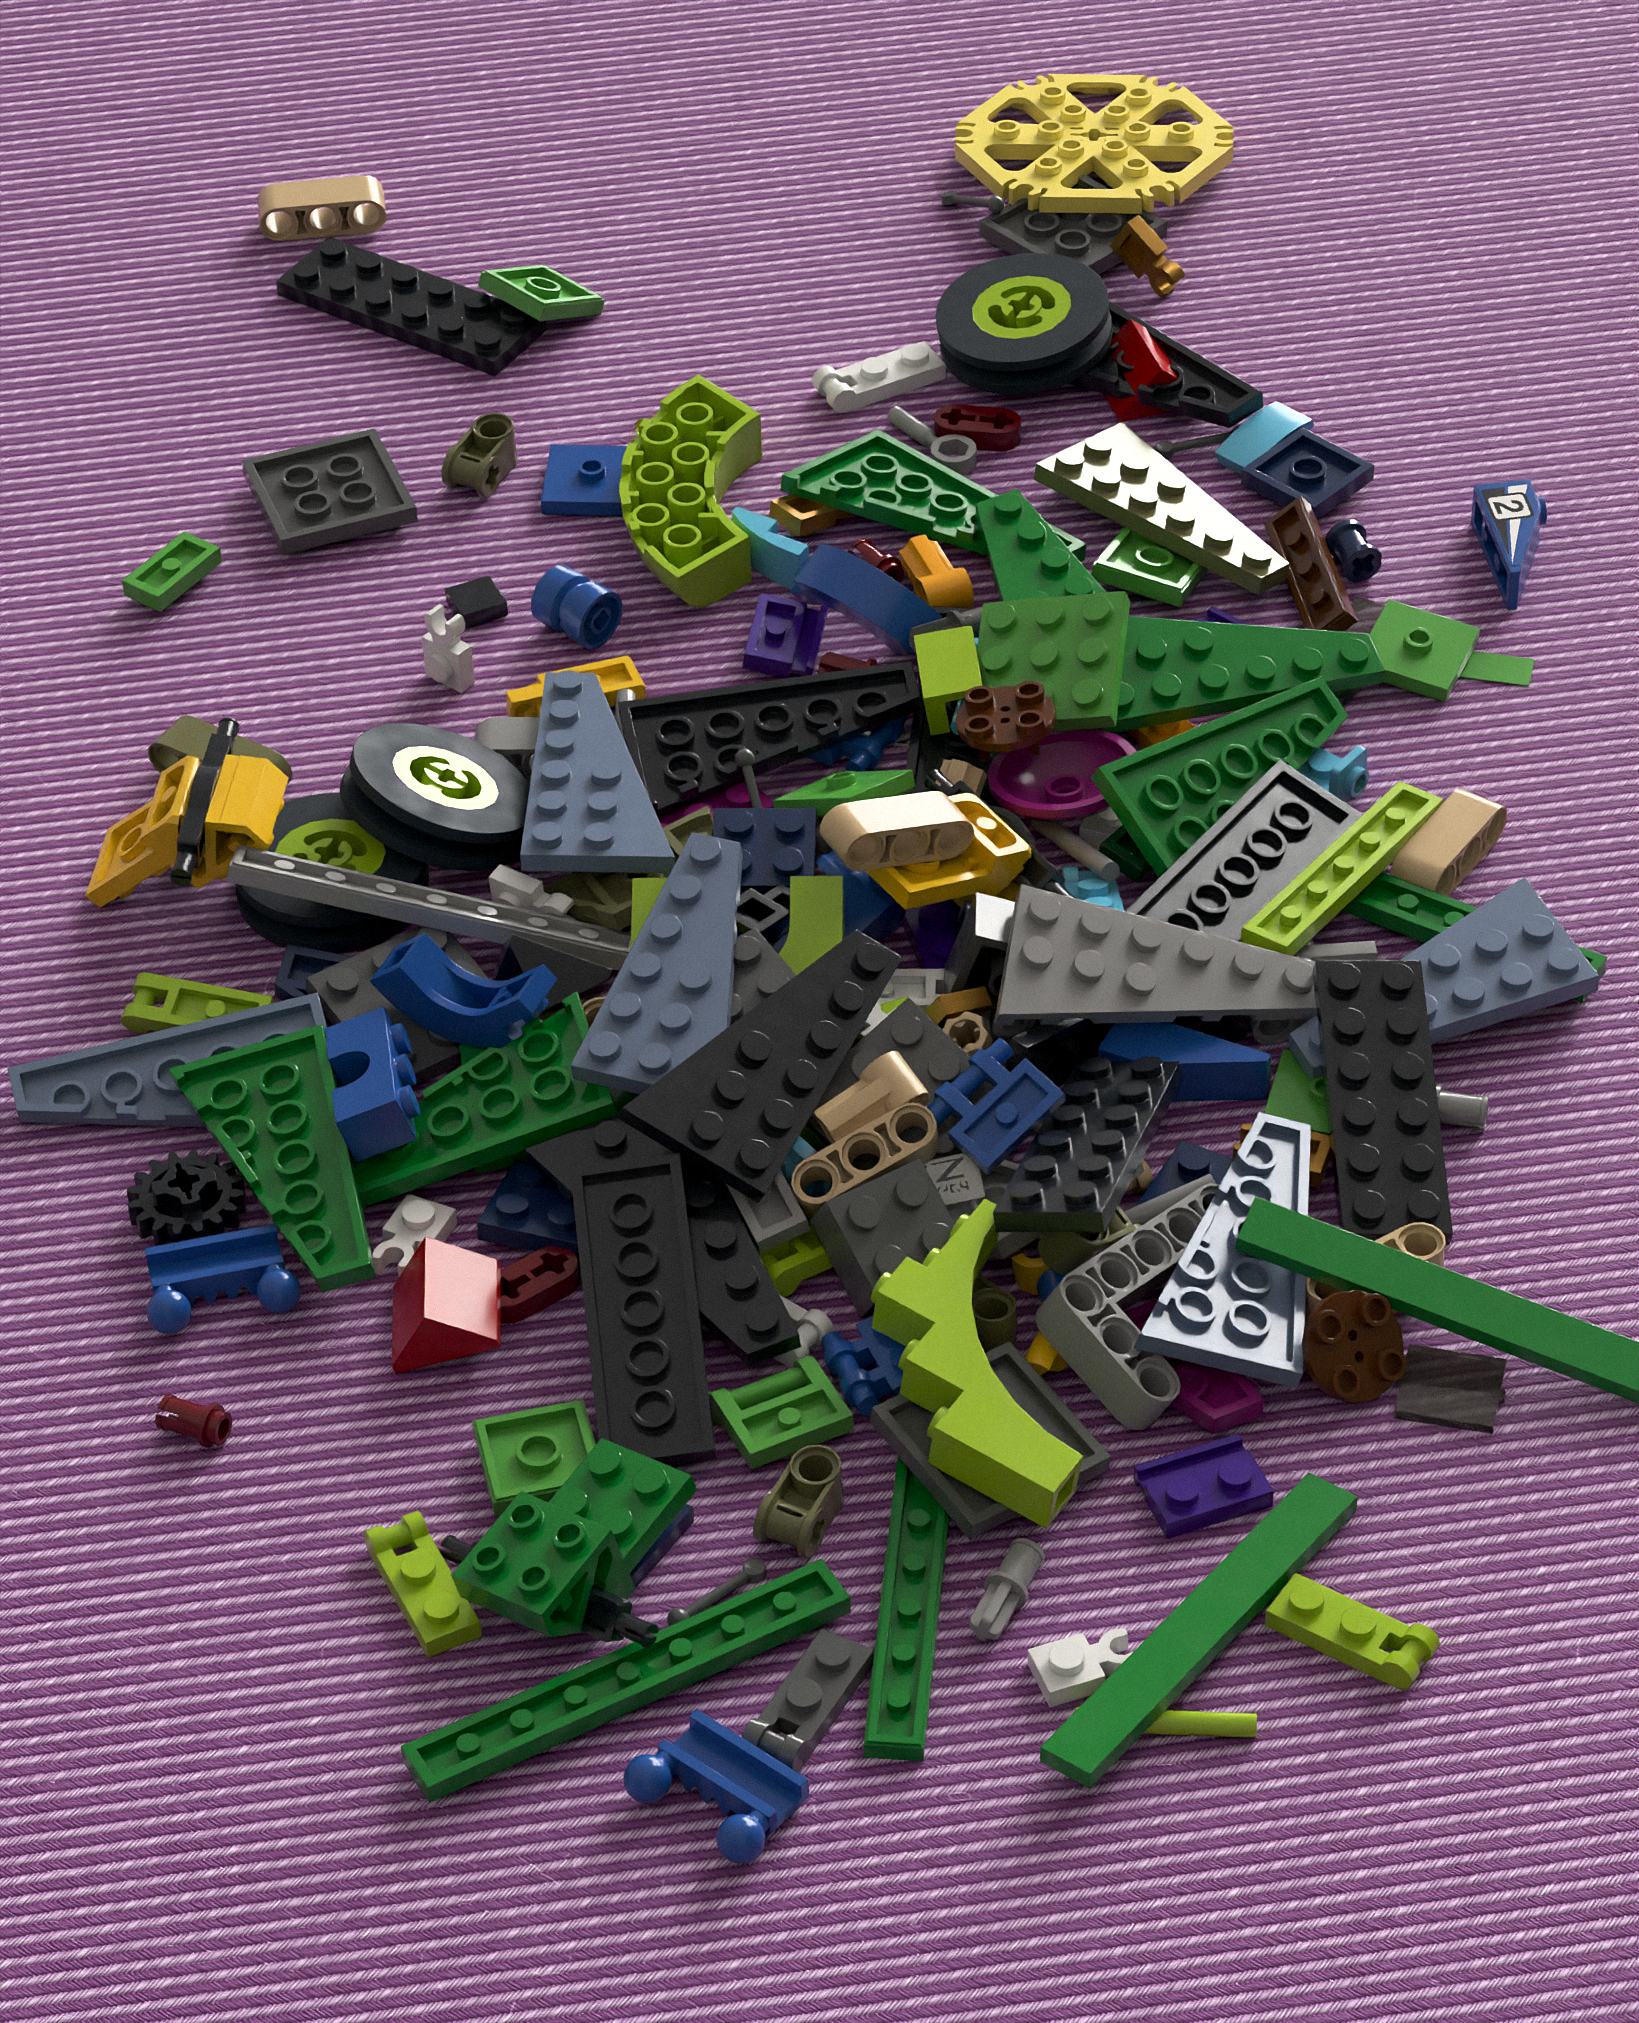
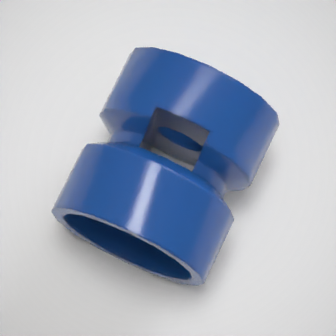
(576, 606)

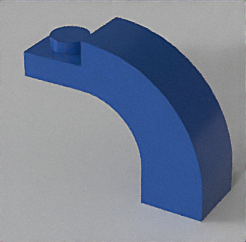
(862, 594)
(455, 1002)

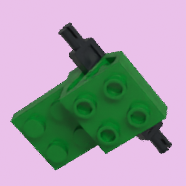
(571, 1558)

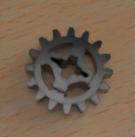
(186, 1198)

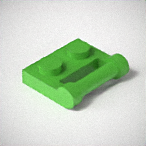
(782, 1413)

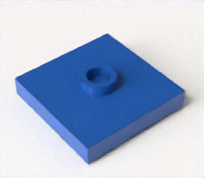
(583, 480)

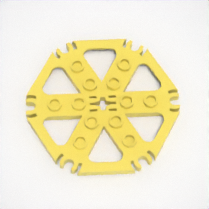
(1111, 143)

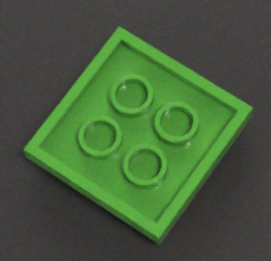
(1066, 645)

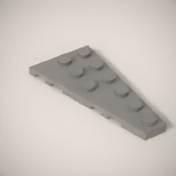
(1127, 968)

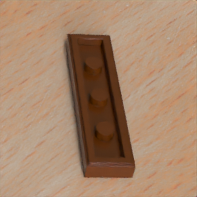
(1311, 569)

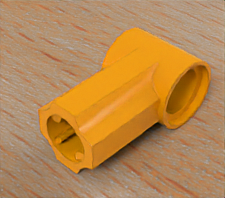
(934, 576)

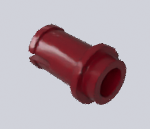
(886, 563)
(207, 1424)

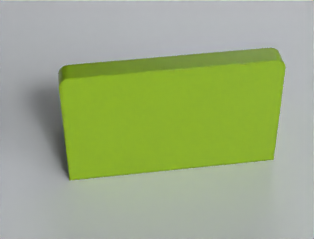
(946, 671)

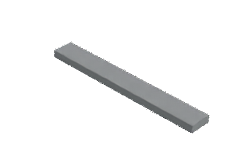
(424, 905)

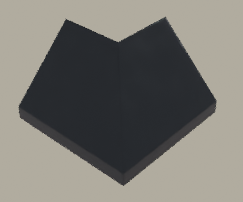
(572, 972)

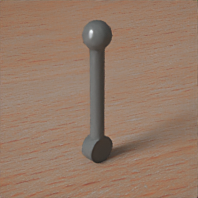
(994, 204)
(1168, 448)
(745, 758)
(753, 1571)

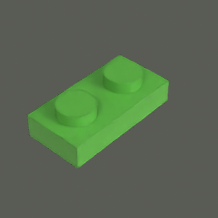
(171, 571)

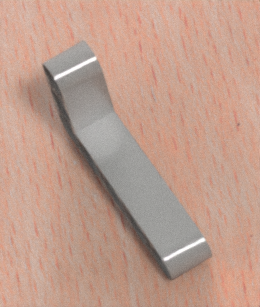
(1095, 1336)

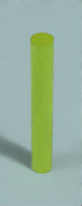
(1204, 1724)

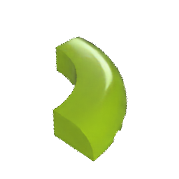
(676, 485)

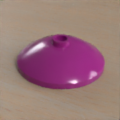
(1059, 780)

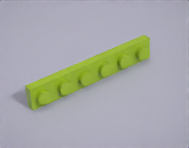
(1340, 871)

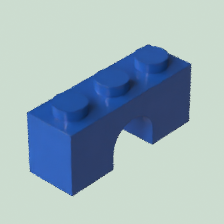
(376, 1096)

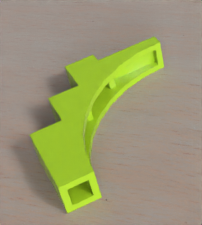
(976, 1424)

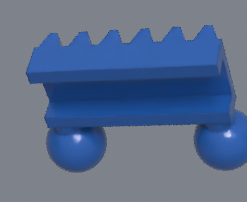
(215, 1265)
(727, 1770)

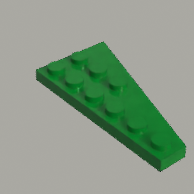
(899, 488)
(1027, 553)
(1212, 668)
(1191, 780)
(494, 1108)
(279, 1130)

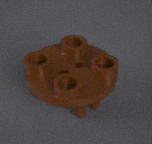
(1006, 718)
(1374, 1341)

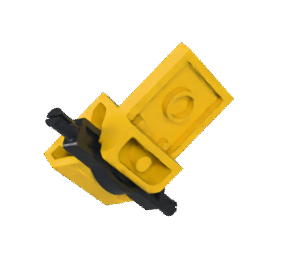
(193, 821)
(994, 863)

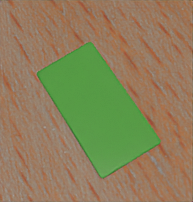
(1498, 668)

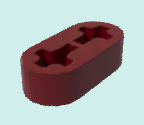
(987, 426)
(535, 1283)

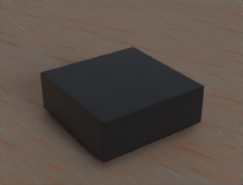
(477, 601)

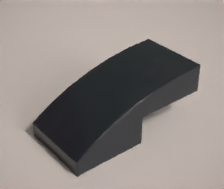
(766, 912)

